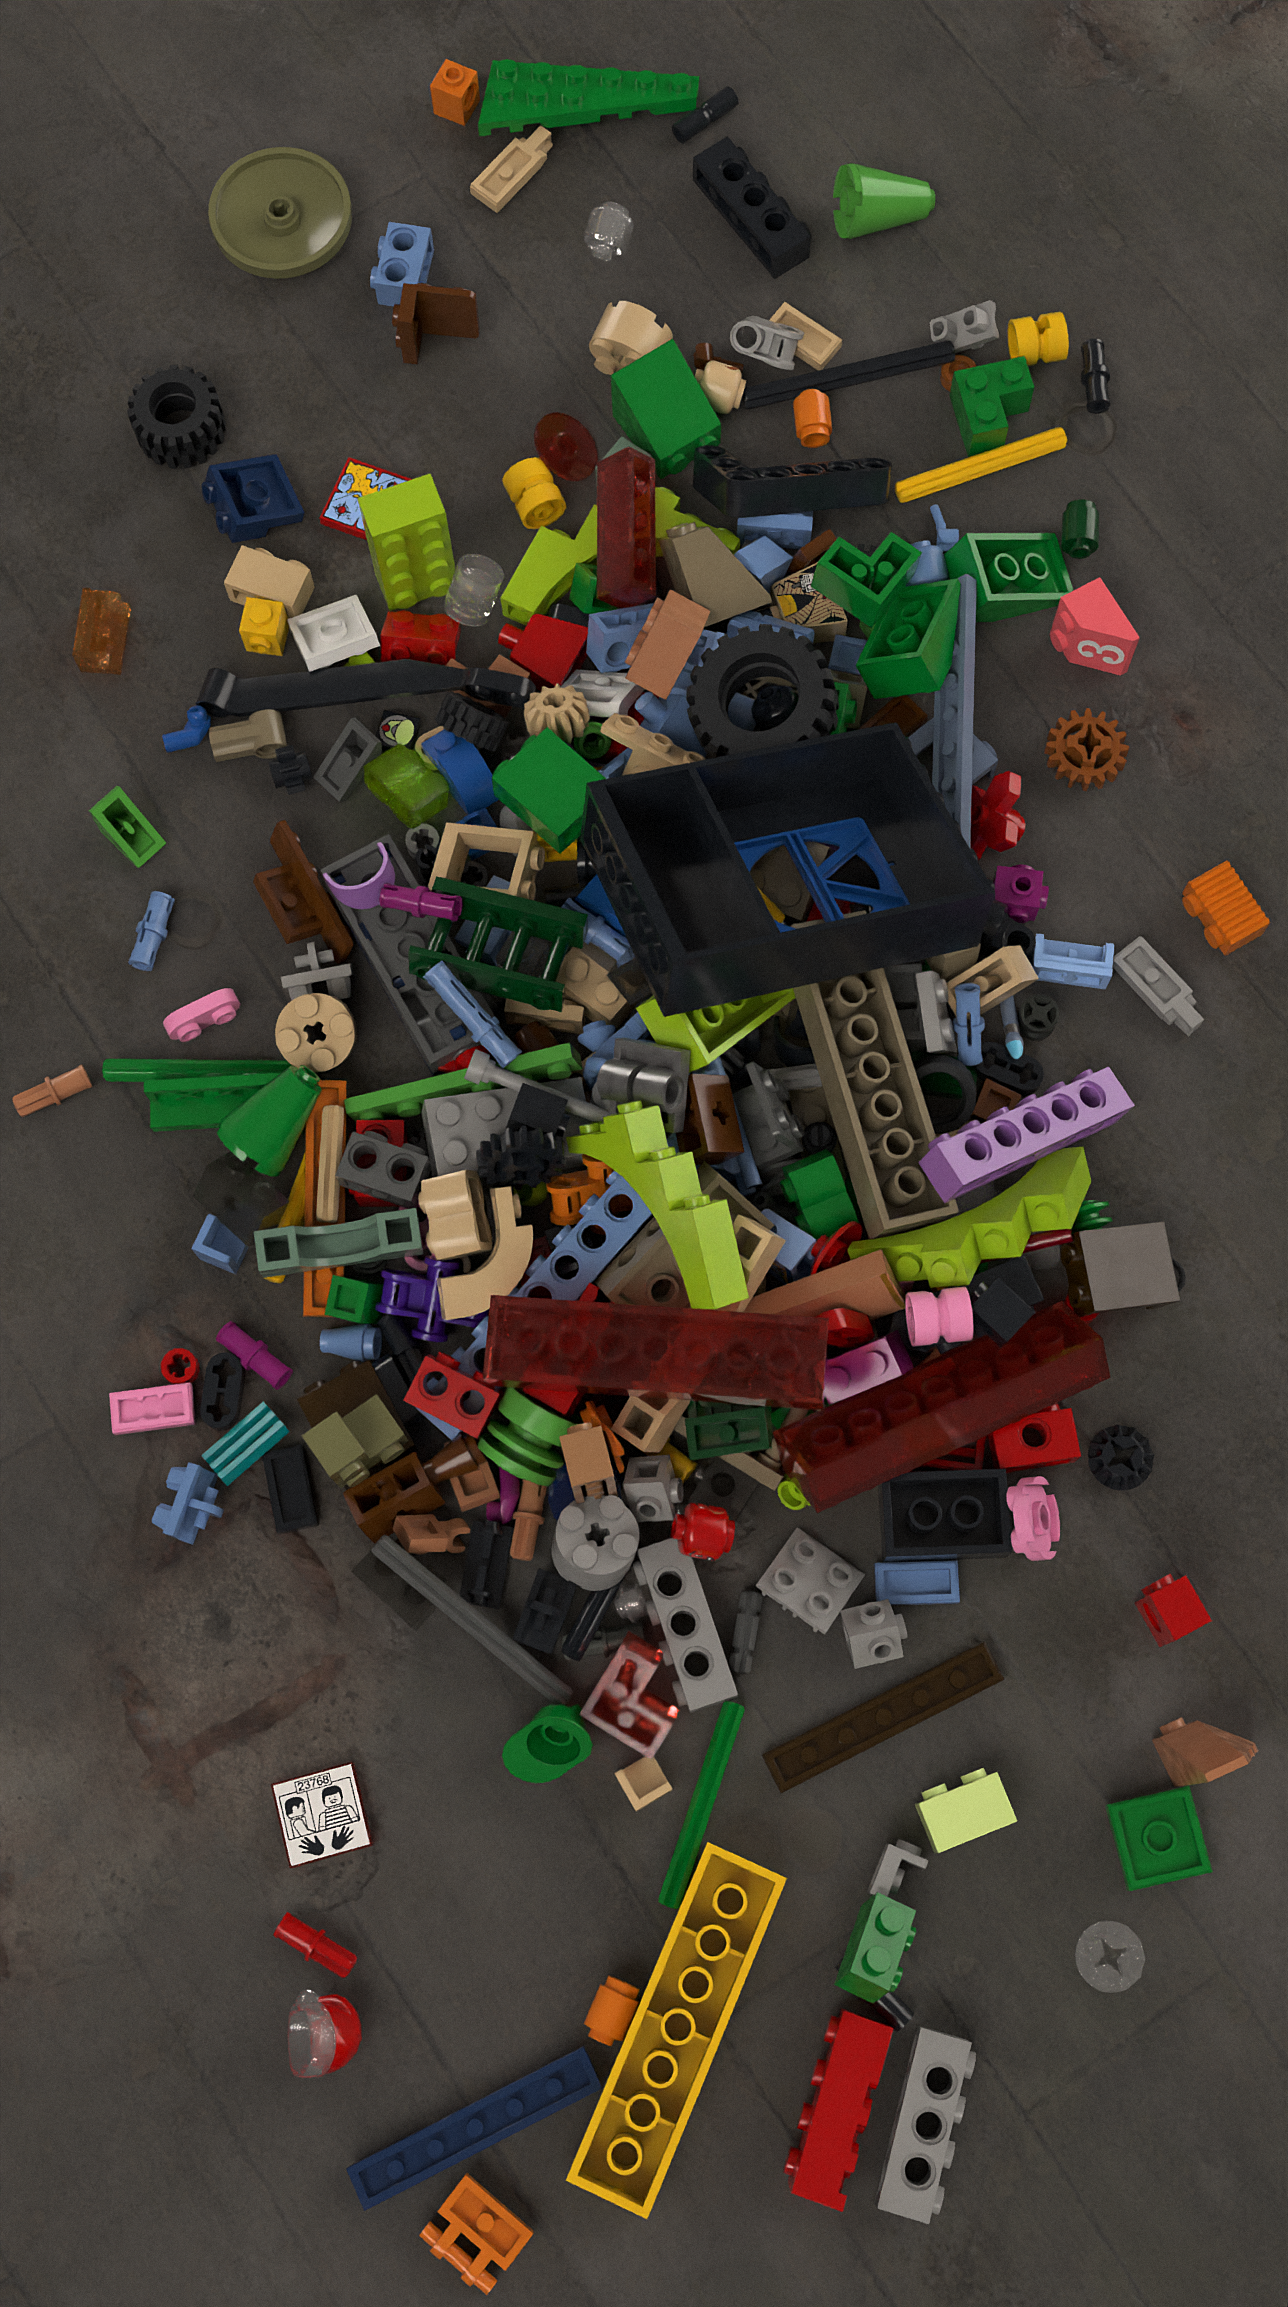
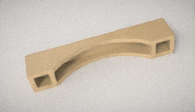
(650, 1421)

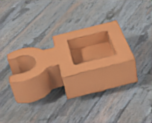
(475, 1487)

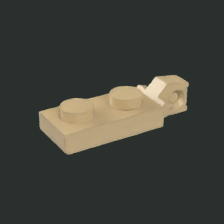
(512, 169)

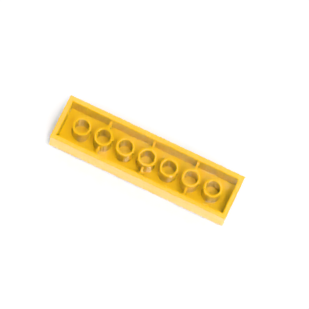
(676, 2030)

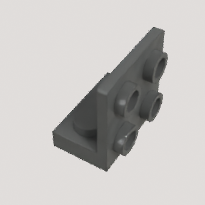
(766, 1118)

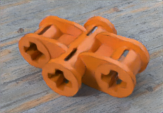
(573, 1190)

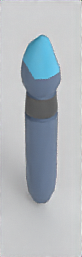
(1013, 1040)

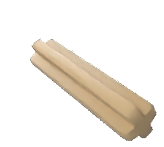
(329, 1162)

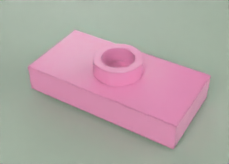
(152, 1408)

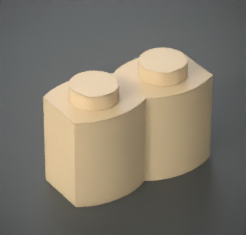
(455, 1215)

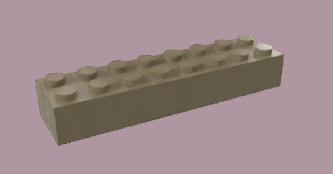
(873, 1098)

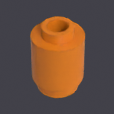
(812, 418)
(612, 2011)

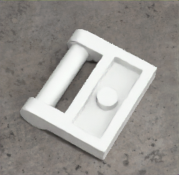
(605, 692)

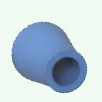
(353, 1342)

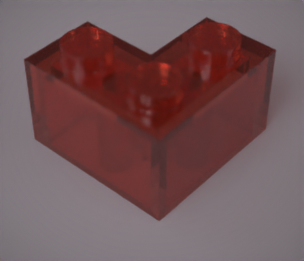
(624, 1705)

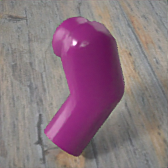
(509, 1495)

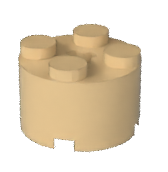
(625, 336)
(294, 1039)

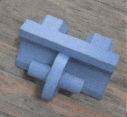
(191, 1505)

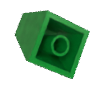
(664, 408)

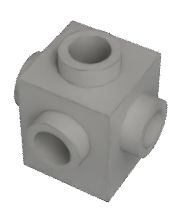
(651, 1488)
(873, 1633)

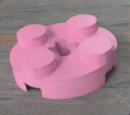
(1034, 1518)

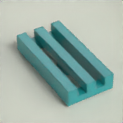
(242, 1439)

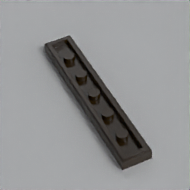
(882, 1717)

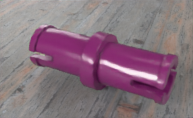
(420, 901)
(254, 1355)

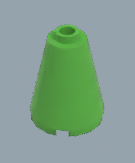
(878, 200)

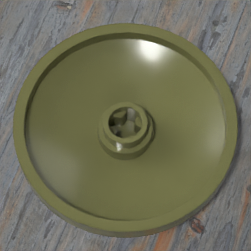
(280, 212)

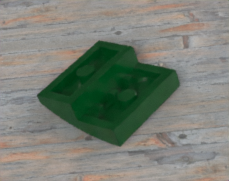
(727, 1429)

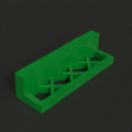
(200, 1100)

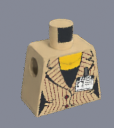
(801, 604)

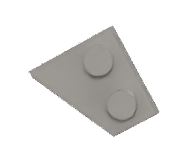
(935, 1016)

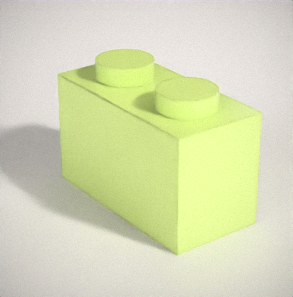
(965, 1811)

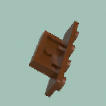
(298, 899)

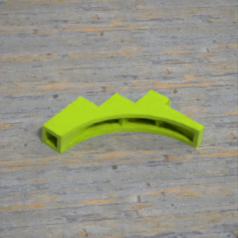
(551, 558)
(669, 1185)
(1000, 1228)

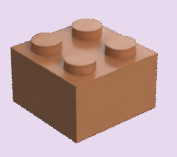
(666, 644)

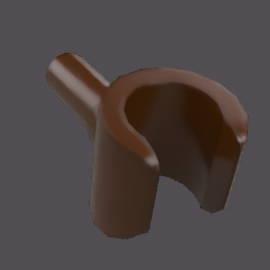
(704, 354)

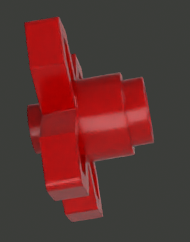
(993, 817)

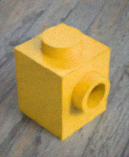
(264, 626)

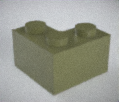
(356, 1442)

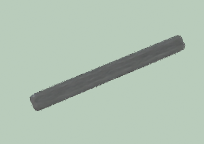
(471, 1620)

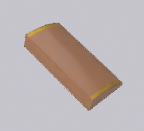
(856, 1285)

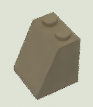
(710, 573)

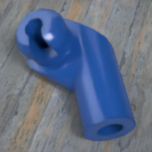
(193, 732)

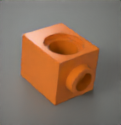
(455, 92)

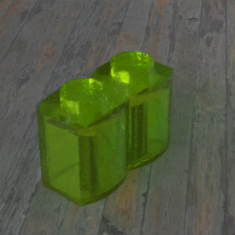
(406, 785)

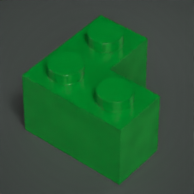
(985, 397)
(865, 583)

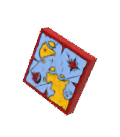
(355, 481)

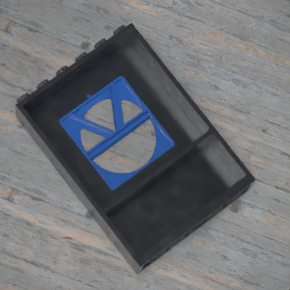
(682, 846)

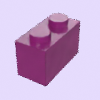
(866, 1366)

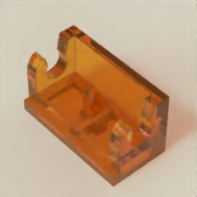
(101, 632)

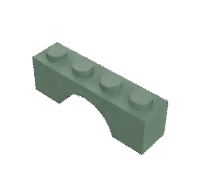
(323, 1247)

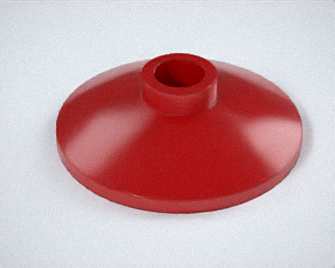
(834, 1249)

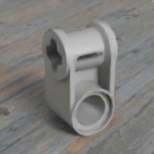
(774, 342)

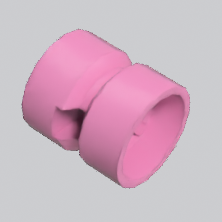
(942, 1316)

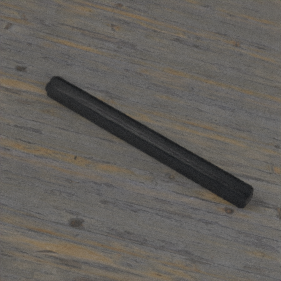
(849, 374)

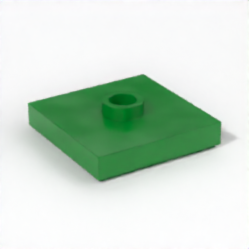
(1158, 1838)

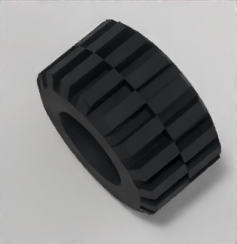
(171, 392)

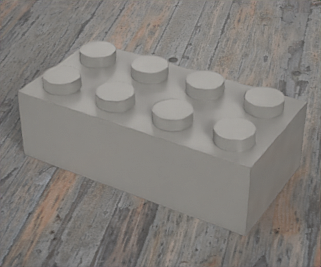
(462, 1121)

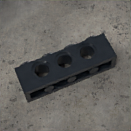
(751, 207)

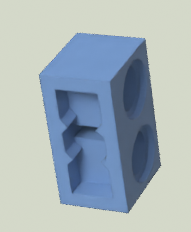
(395, 264)
(613, 635)

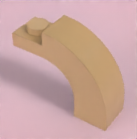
(501, 1272)

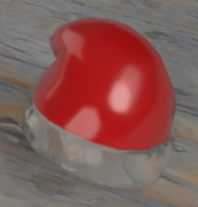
(322, 2034)

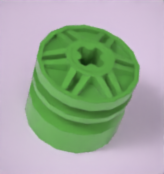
(526, 1442)

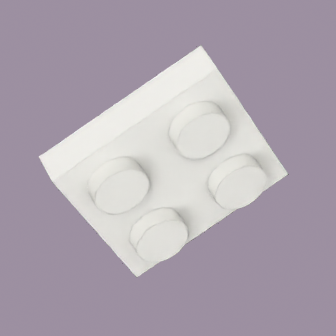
(333, 633)

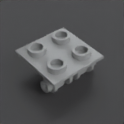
(810, 1581)

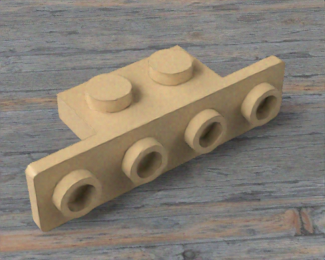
(649, 749)

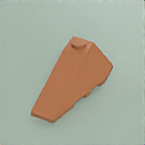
(1200, 1752)

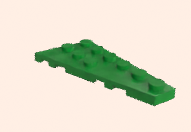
(577, 95)

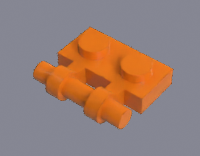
(486, 2224)

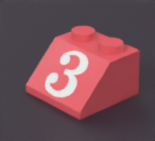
(1094, 629)

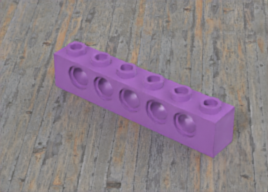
(1025, 1133)

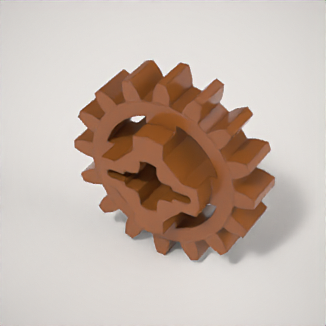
(1071, 756)

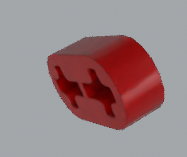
(848, 1327)

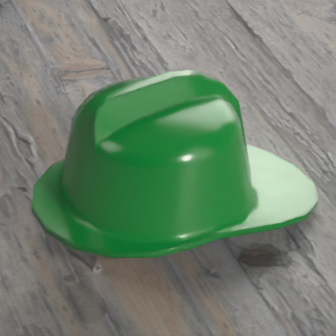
(548, 1744)

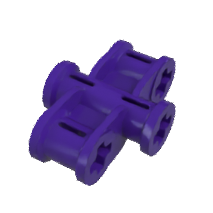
(420, 1297)

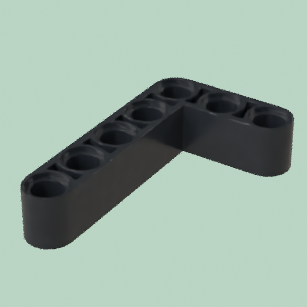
(788, 488)

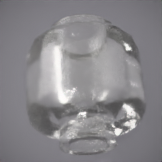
(608, 230)

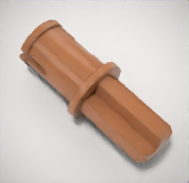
(52, 1091)
(527, 1520)

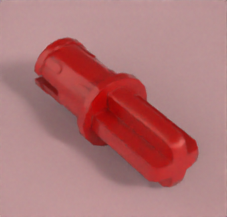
(315, 1945)

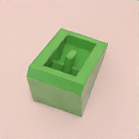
(126, 827)

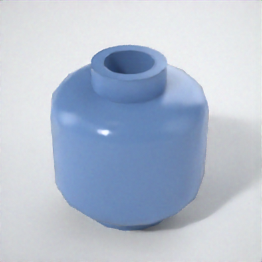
(930, 566)

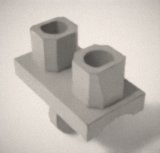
(967, 327)
(337, 977)

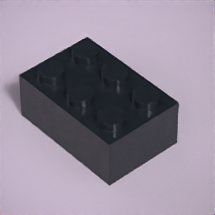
(945, 1516)

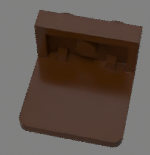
(434, 312)

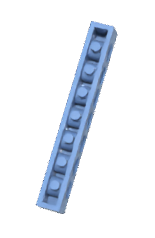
(544, 1273)

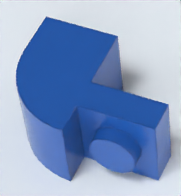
(462, 769)

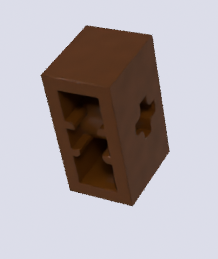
(710, 1121)
(393, 1491)

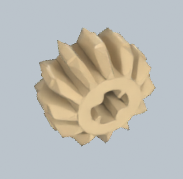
(558, 709)

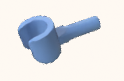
(945, 537)

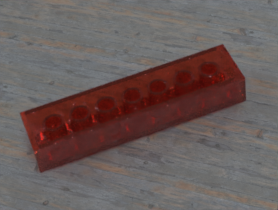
(657, 1352)
(940, 1407)

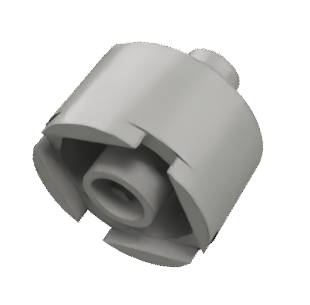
(582, 1560)

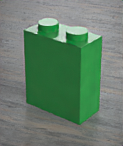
(546, 787)

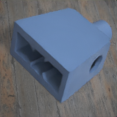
(670, 719)

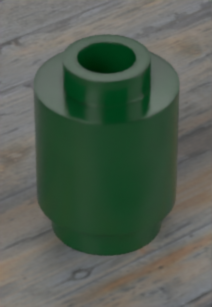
(1080, 529)

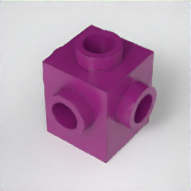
(1021, 891)

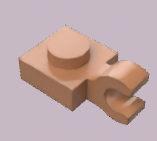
(426, 1534)

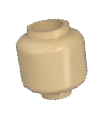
(721, 385)

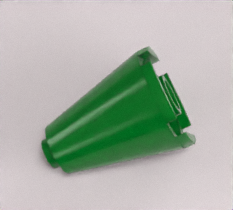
(272, 1120)

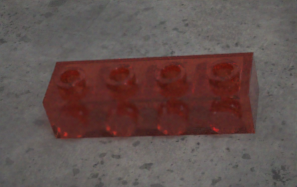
(626, 529)

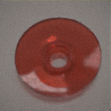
(565, 446)

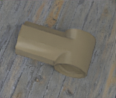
(255, 737)

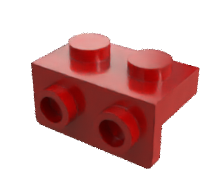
(419, 637)

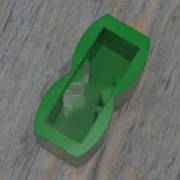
(818, 1194)

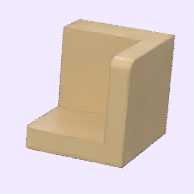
(643, 1782)

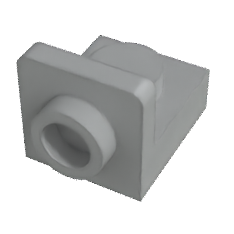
(887, 1874)

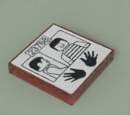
(322, 1815)

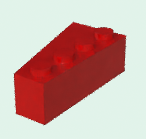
(838, 2108)

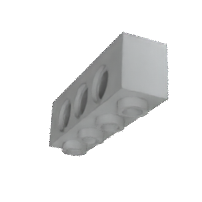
(717, 1683)
(923, 2197)

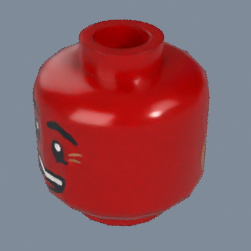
(703, 1531)

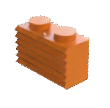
(1224, 908)

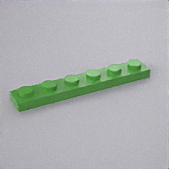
(408, 1099)

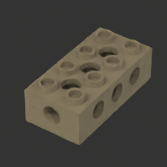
(651, 1258)

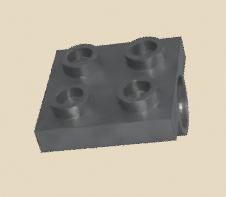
(648, 1074)

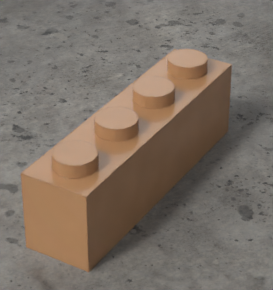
(588, 1462)

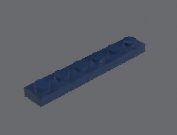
(474, 2128)

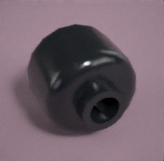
(773, 706)

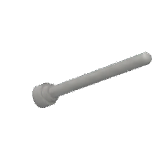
(484, 1069)

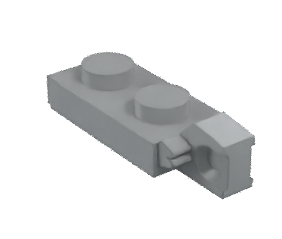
(1158, 985)

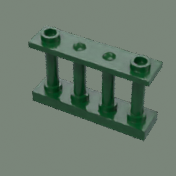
(510, 913)

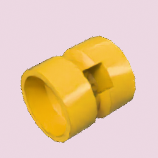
(1039, 339)
(534, 493)

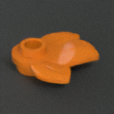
(600, 1417)

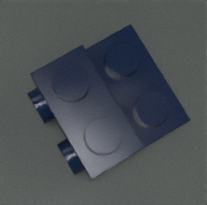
(251, 497)

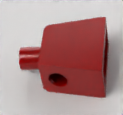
(546, 649)

